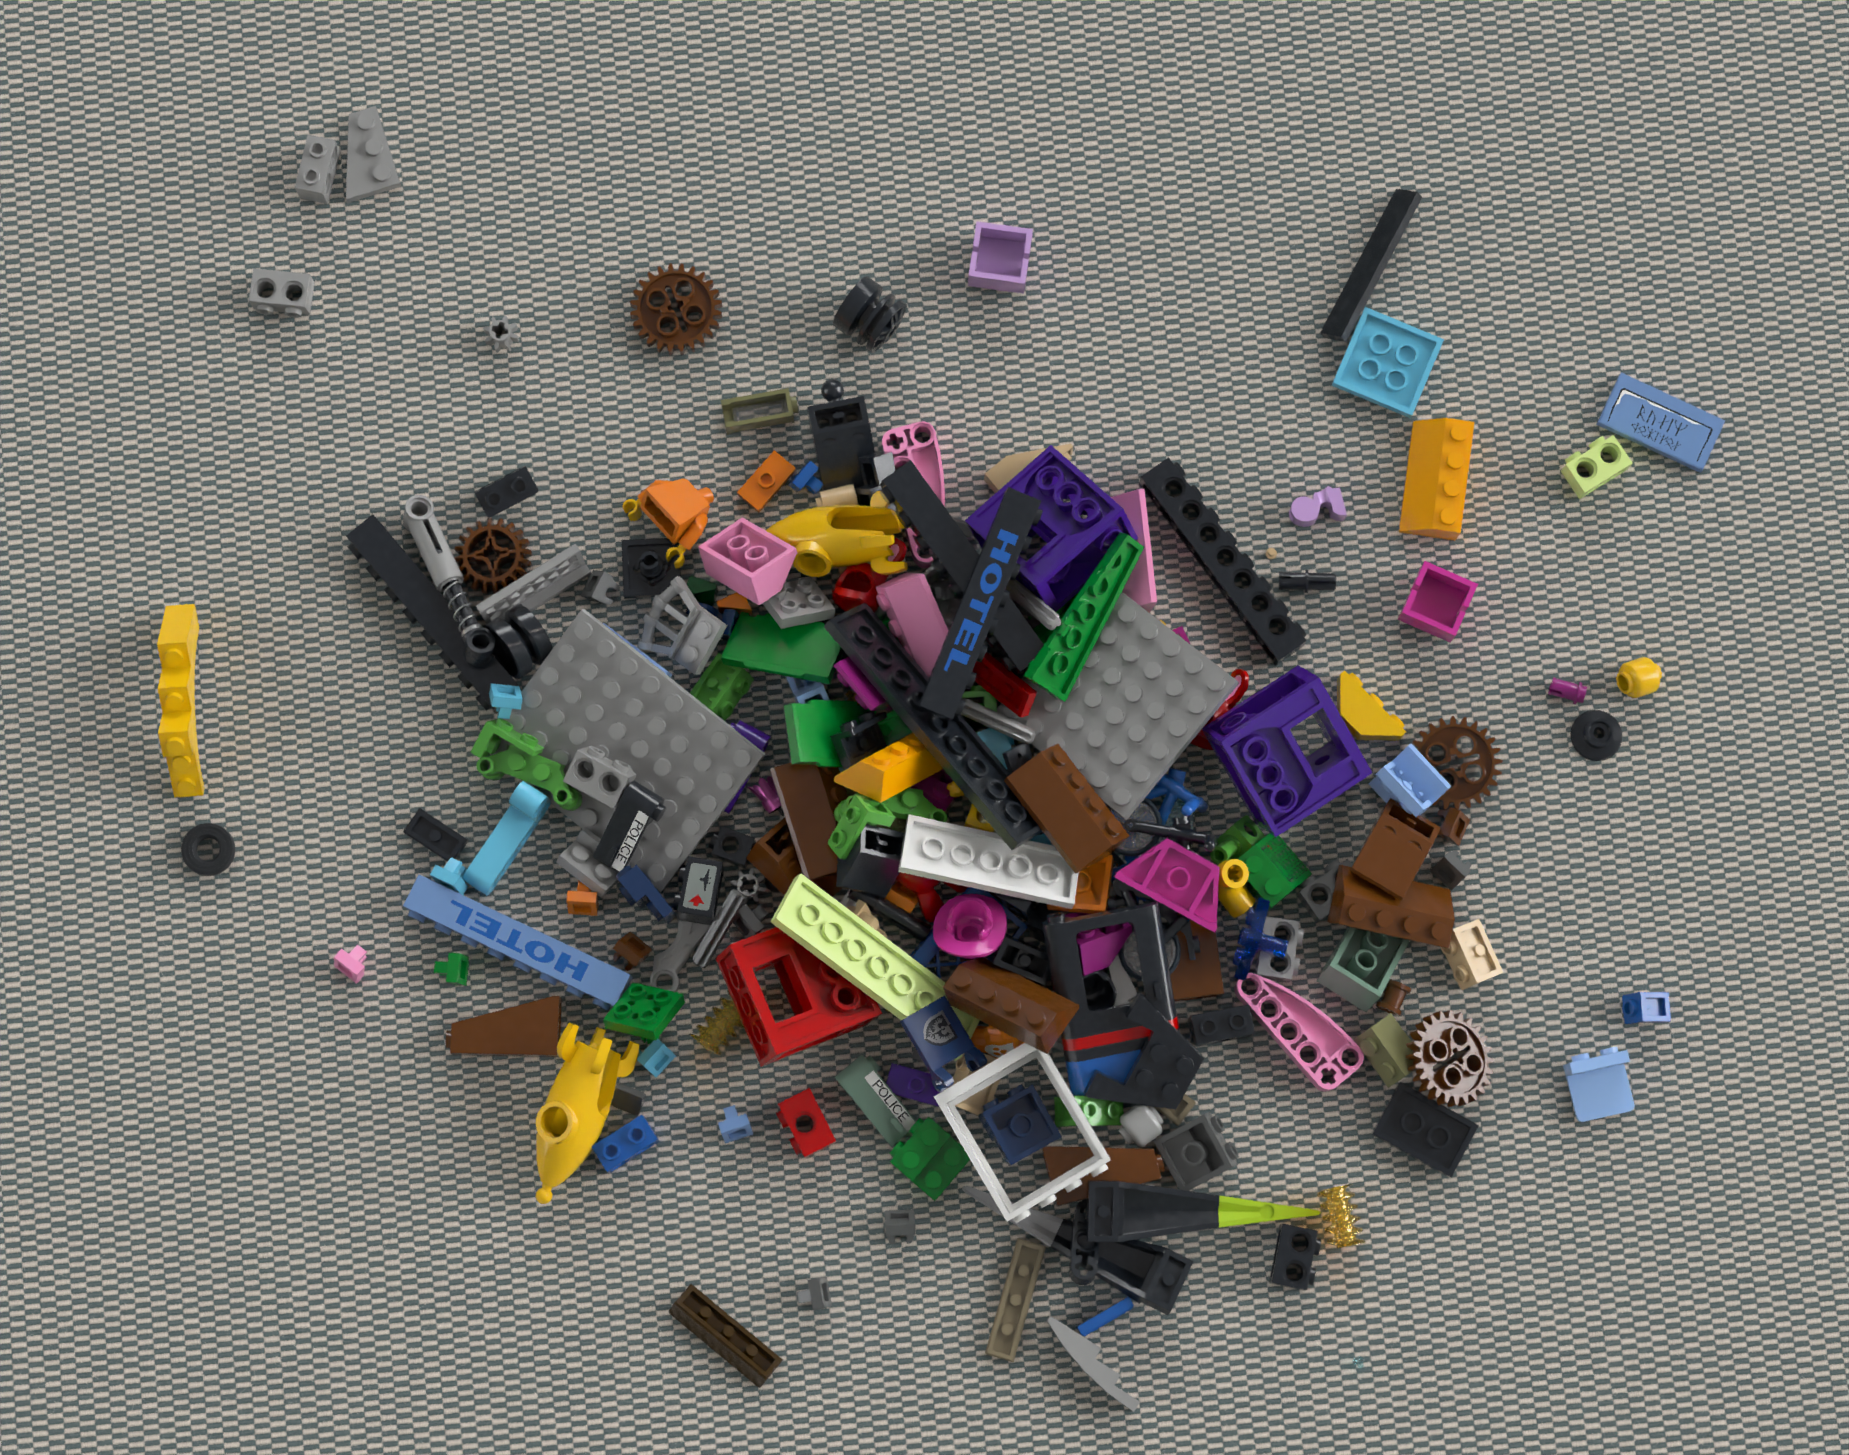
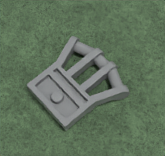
(697, 636)

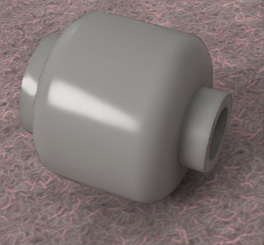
(1140, 1125)

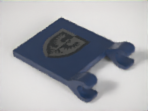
(940, 1039)

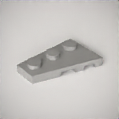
(368, 157)

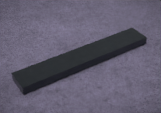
(1371, 265)

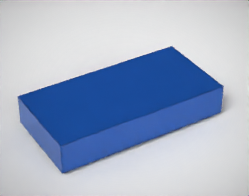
(1105, 1316)

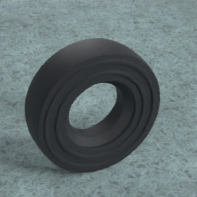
(198, 834)

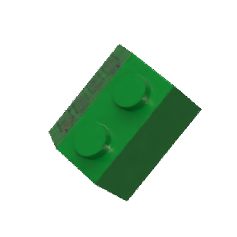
(1273, 869)

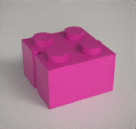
(1436, 600)

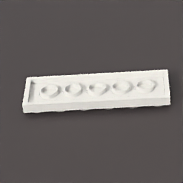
(986, 862)

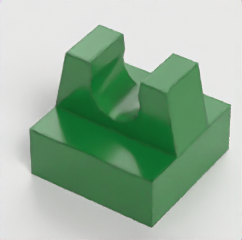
(455, 969)

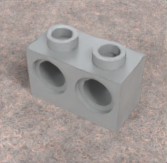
(317, 169)
(284, 285)
(598, 783)
(1295, 940)

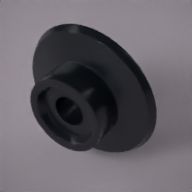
(1587, 744)

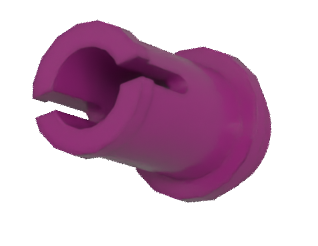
(1567, 690)

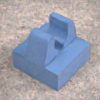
(734, 1126)

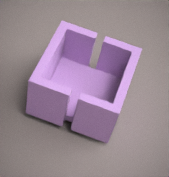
(1001, 258)

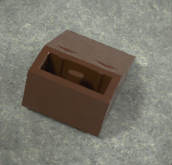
(1395, 849)
(778, 861)

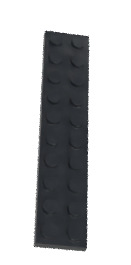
(950, 743)

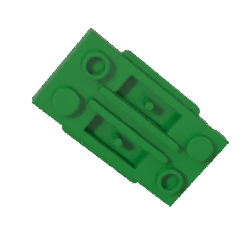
(793, 651)
(811, 727)

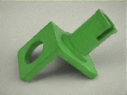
(1236, 841)

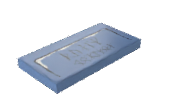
(1660, 422)

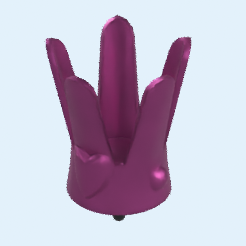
(767, 795)

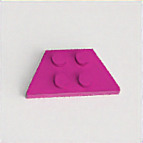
(1176, 880)

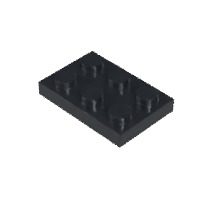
(1425, 1130)

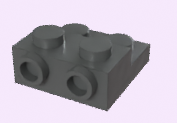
(1197, 1151)

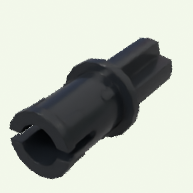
(1307, 581)

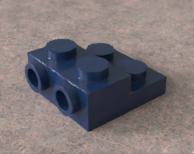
(639, 890)
(1019, 1124)

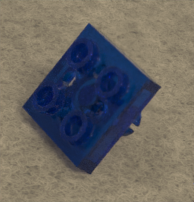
(1254, 939)

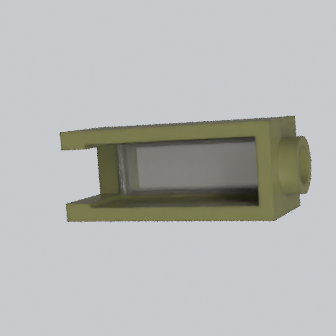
(759, 410)

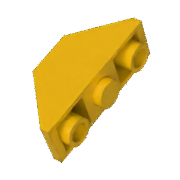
(1364, 712)

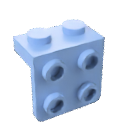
(1599, 1084)

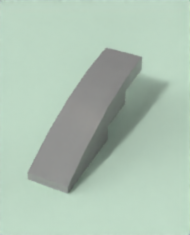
(1084, 1354)

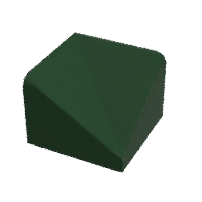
(703, 590)

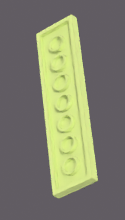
(859, 952)

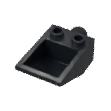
(842, 442)

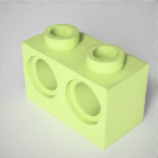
(1599, 471)

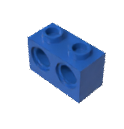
(625, 1144)

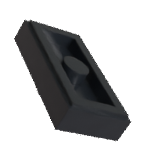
(435, 835)

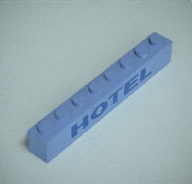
(516, 941)

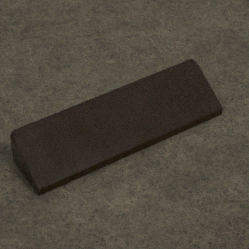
(725, 1335)

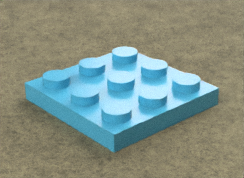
(1387, 362)

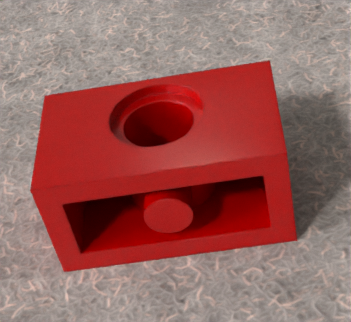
(805, 1105)

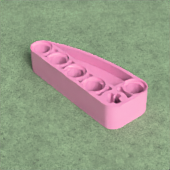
(926, 459)
(1311, 1028)

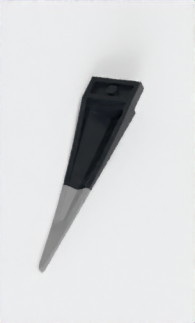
(1133, 1267)

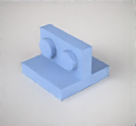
(1410, 782)

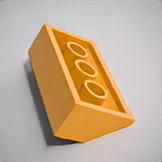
(1436, 478)
(890, 770)

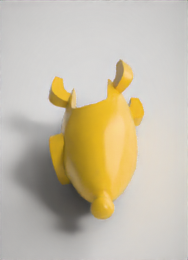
(842, 537)
(577, 1105)

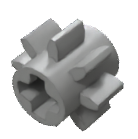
(505, 340)
(751, 879)

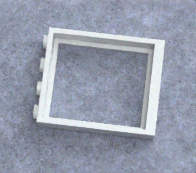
(988, 1075)

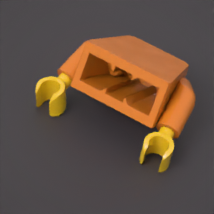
(676, 510)

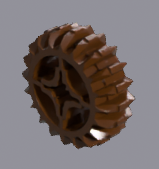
(480, 556)

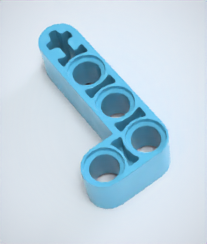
(507, 838)

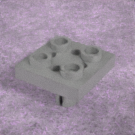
(799, 604)

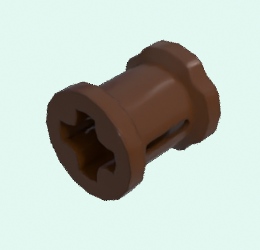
(1393, 997)

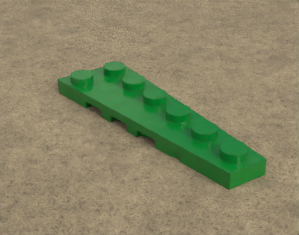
(1071, 643)

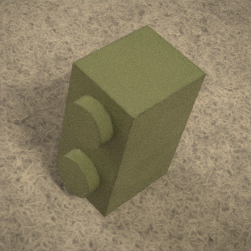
(1386, 1049)

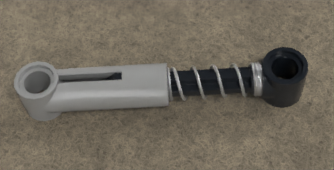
(447, 577)

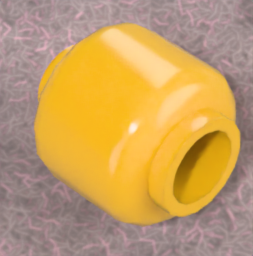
(1639, 677)

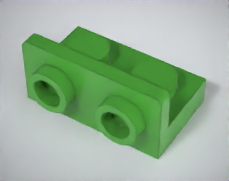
(722, 687)

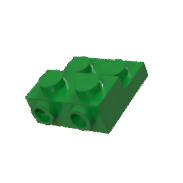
(929, 1157)

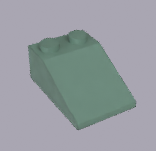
(1362, 966)

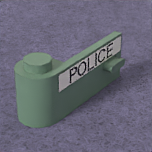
(875, 1098)

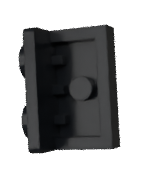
(859, 738)

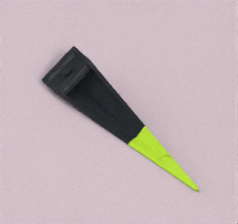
(1137, 1211)

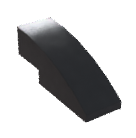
(874, 469)

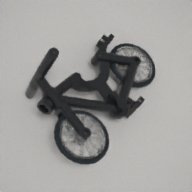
(1144, 831)

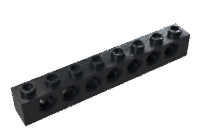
(1172, 474)

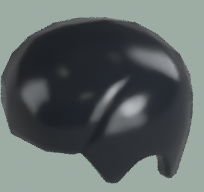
(1099, 990)

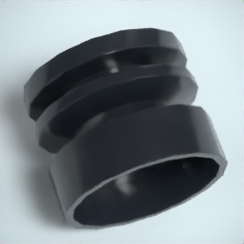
(864, 310)

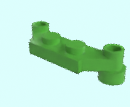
(534, 770)
(901, 805)

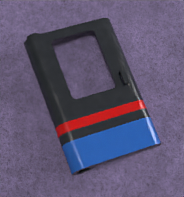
(1105, 1036)

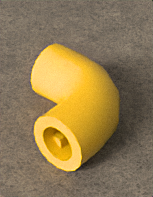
(1232, 889)

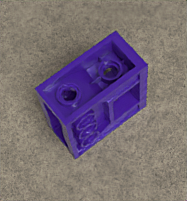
(1072, 542)
(1266, 760)

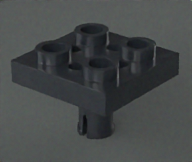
(640, 553)

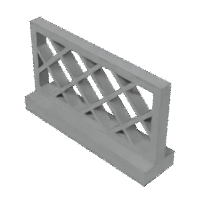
(538, 585)

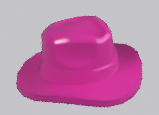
(970, 926)

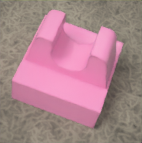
(351, 963)

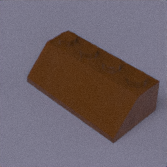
(809, 803)
(1067, 808)
(1421, 916)
(1009, 1002)

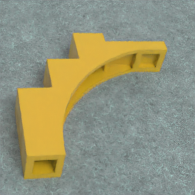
(177, 698)

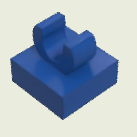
(806, 479)

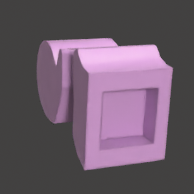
(1306, 510)

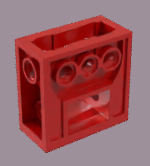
(820, 998)

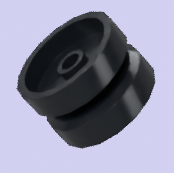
(519, 641)

